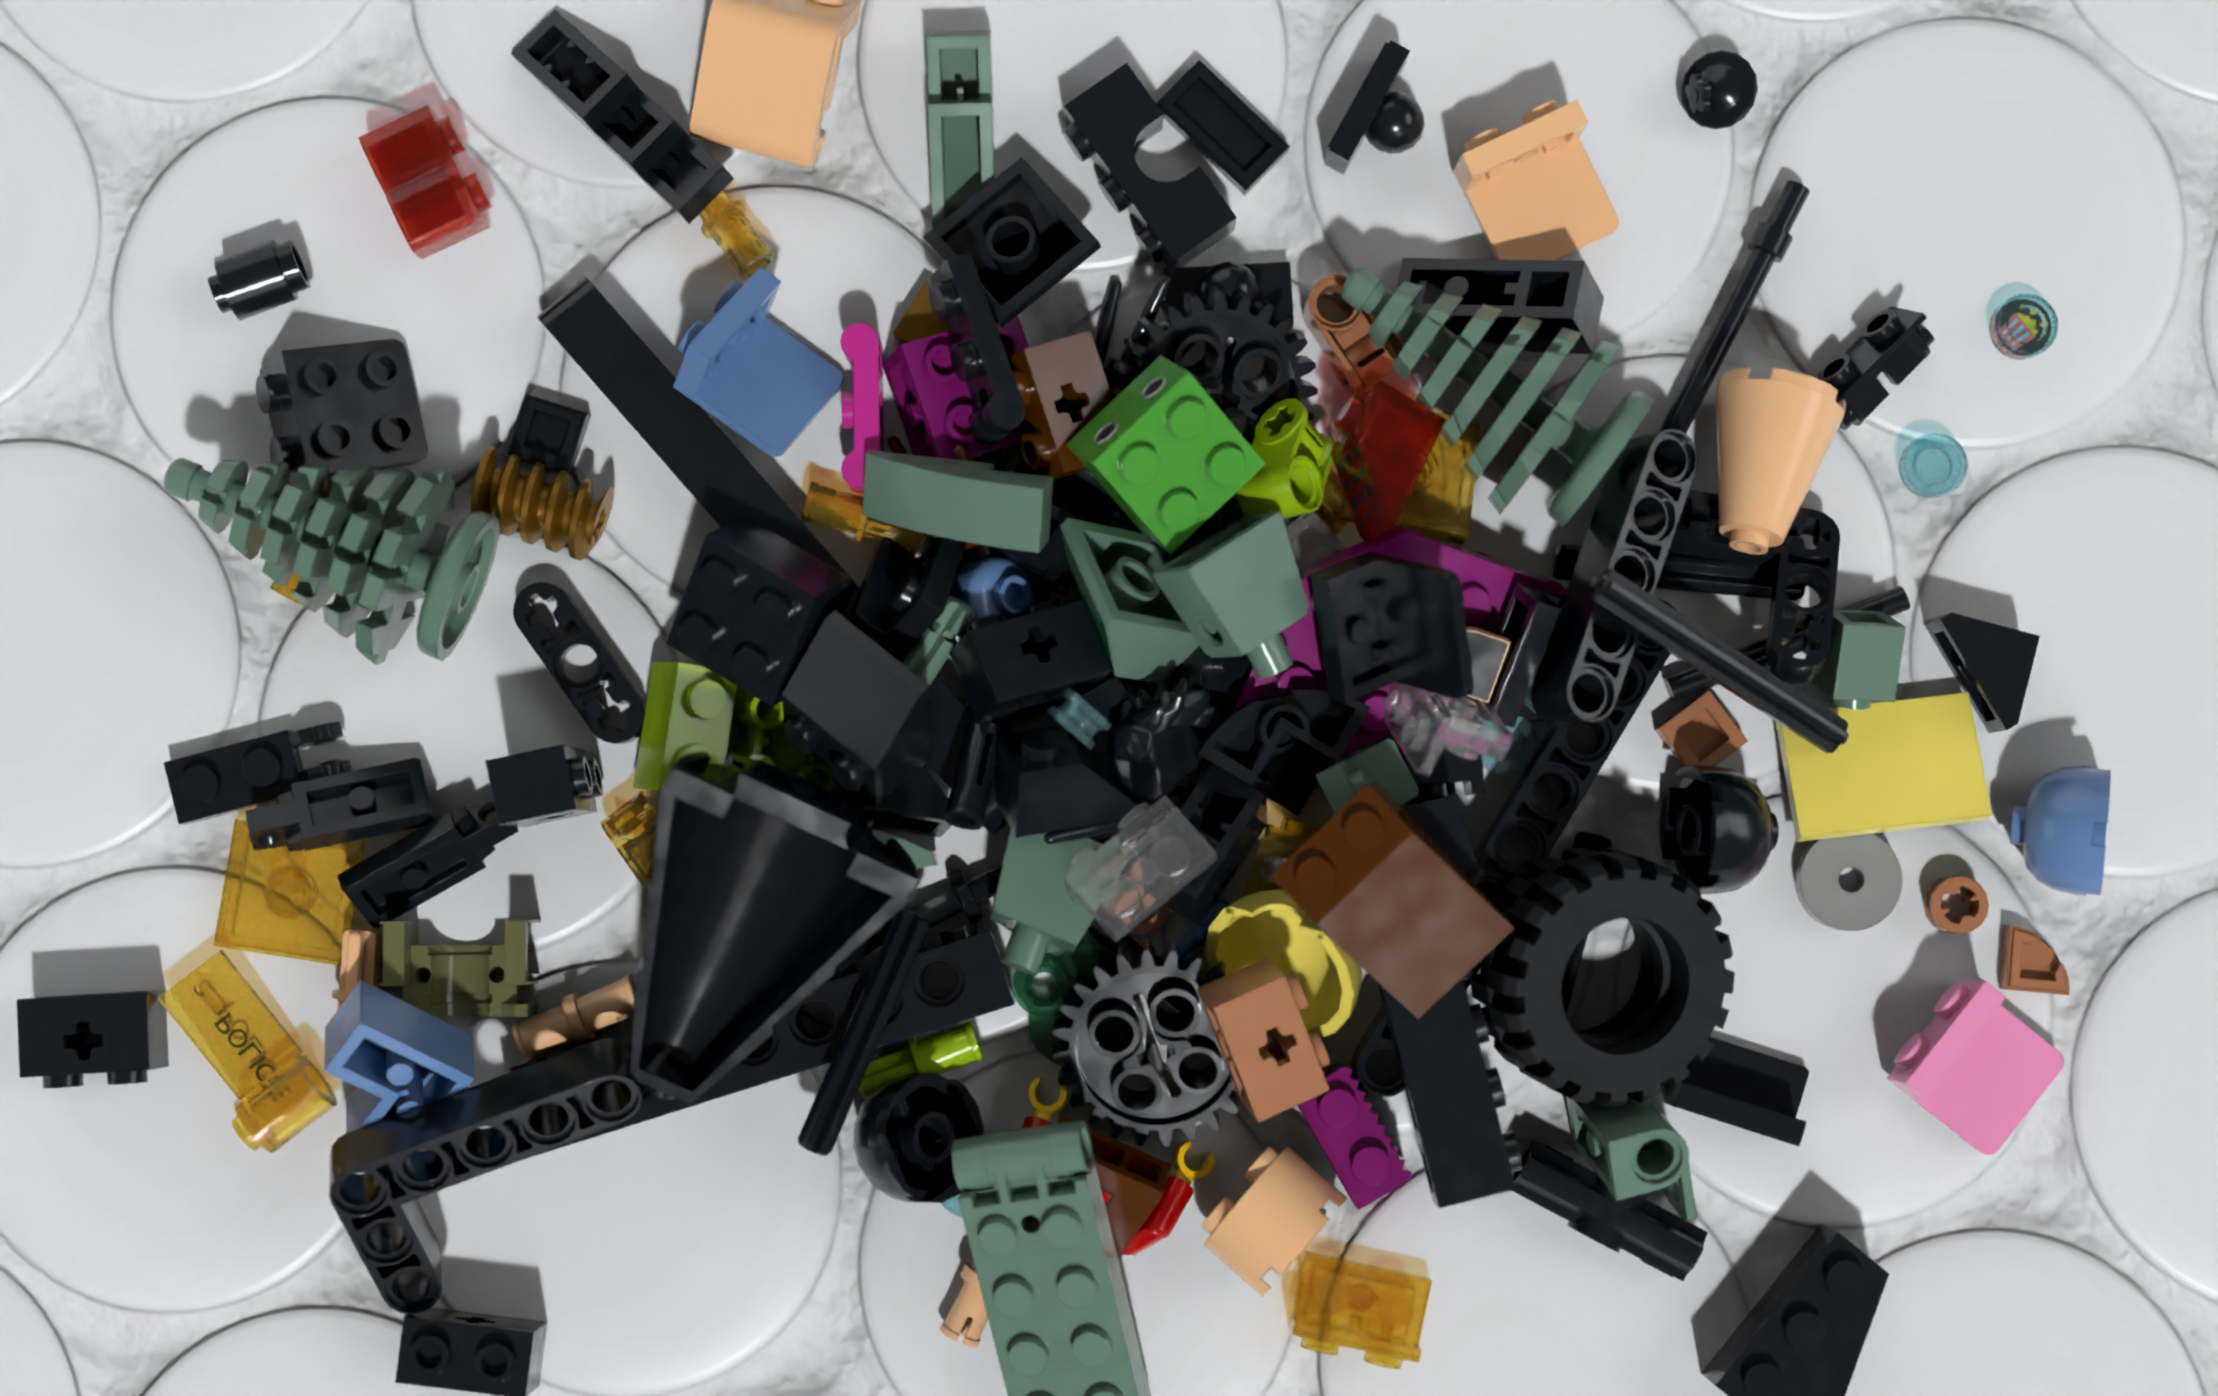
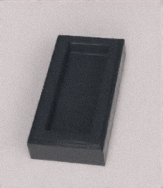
(1222, 127)

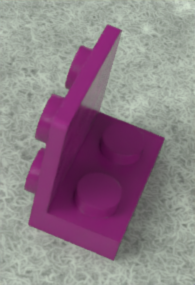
(935, 402)

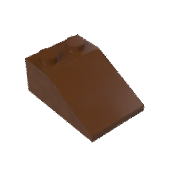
(1393, 899)

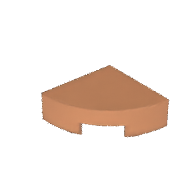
(2030, 964)

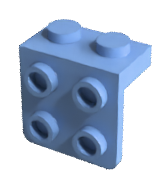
(754, 370)

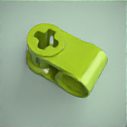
(1295, 462)

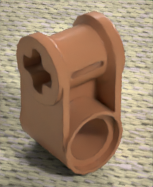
(1348, 341)

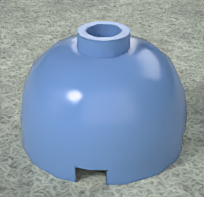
(2065, 829)

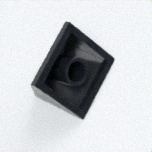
(1017, 238)

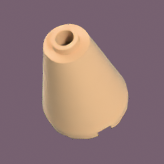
(1769, 451)

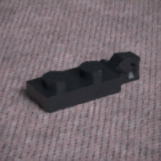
(344, 808)
(424, 862)

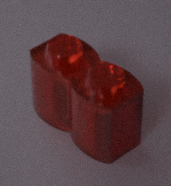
(426, 182)

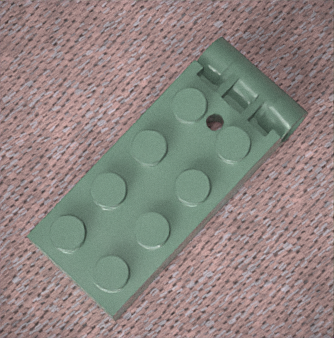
(1048, 1262)

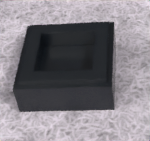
(549, 434)

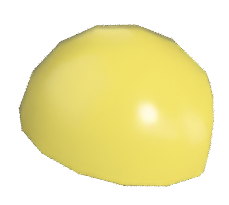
(1279, 929)

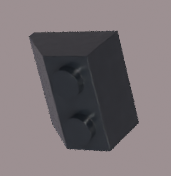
(858, 711)

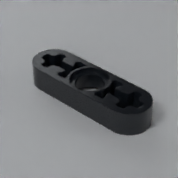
(567, 615)

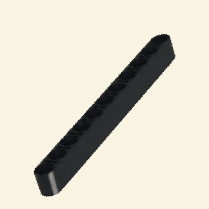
(714, 468)

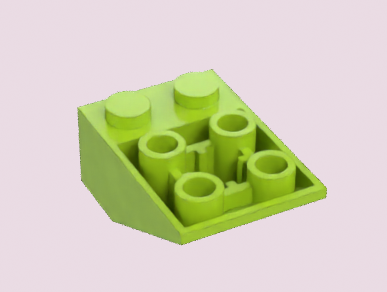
(703, 712)

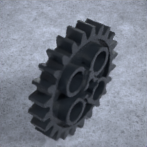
(1252, 333)
(1103, 1060)

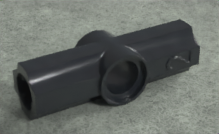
(1628, 1224)

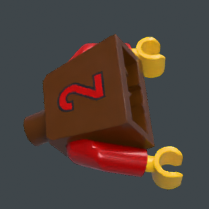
(1135, 1186)

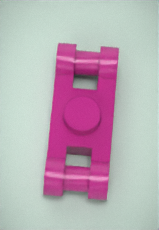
(865, 404)

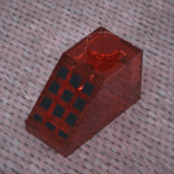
(1382, 454)

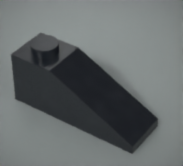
(1541, 289)

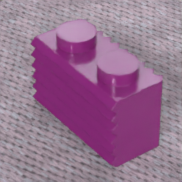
(1354, 1138)

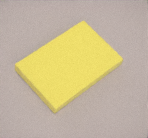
(1897, 771)

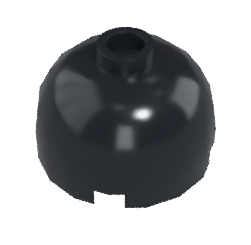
(1717, 828)
(909, 1132)

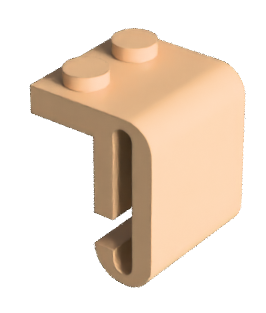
(770, 75)

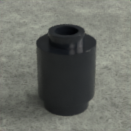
(258, 279)

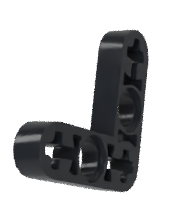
(1791, 566)

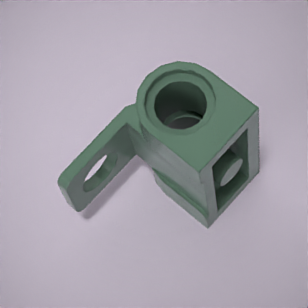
(1634, 1151)

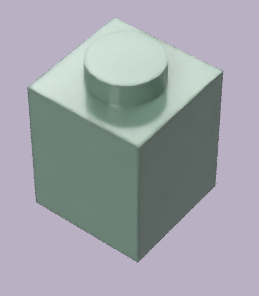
(1862, 659)

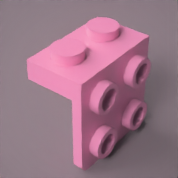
(1976, 1066)

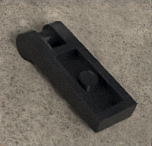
(976, 349)

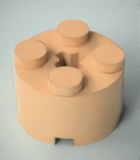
(1272, 1218)

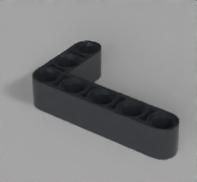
(405, 1251)

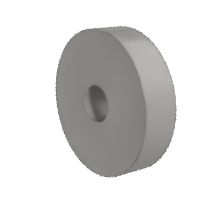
(1877, 885)

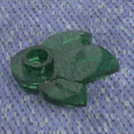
(1046, 1008)

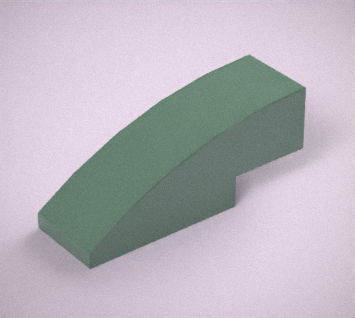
(959, 118)
(958, 500)

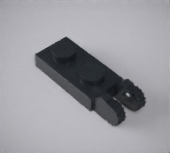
(247, 772)

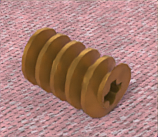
(540, 507)

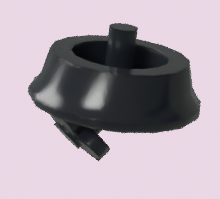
(1719, 89)

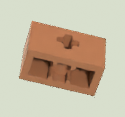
(1274, 1073)

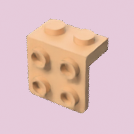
(1536, 186)

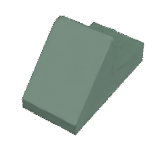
(1376, 764)

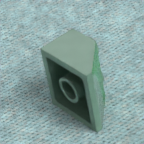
(1126, 604)

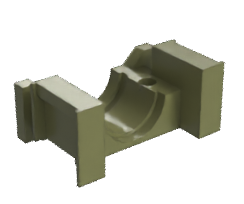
(460, 973)

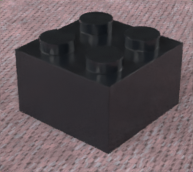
(754, 607)

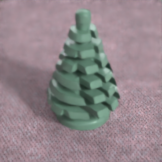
(1553, 424)
(360, 548)

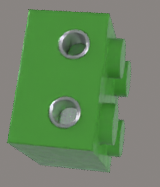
(1166, 453)

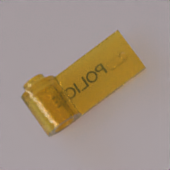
(251, 1052)

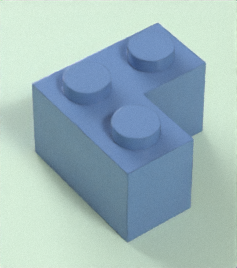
(393, 1055)

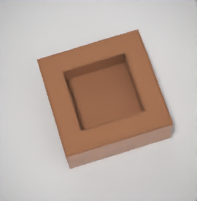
(1701, 733)

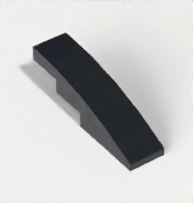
(622, 116)

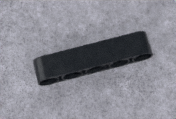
(1631, 550)

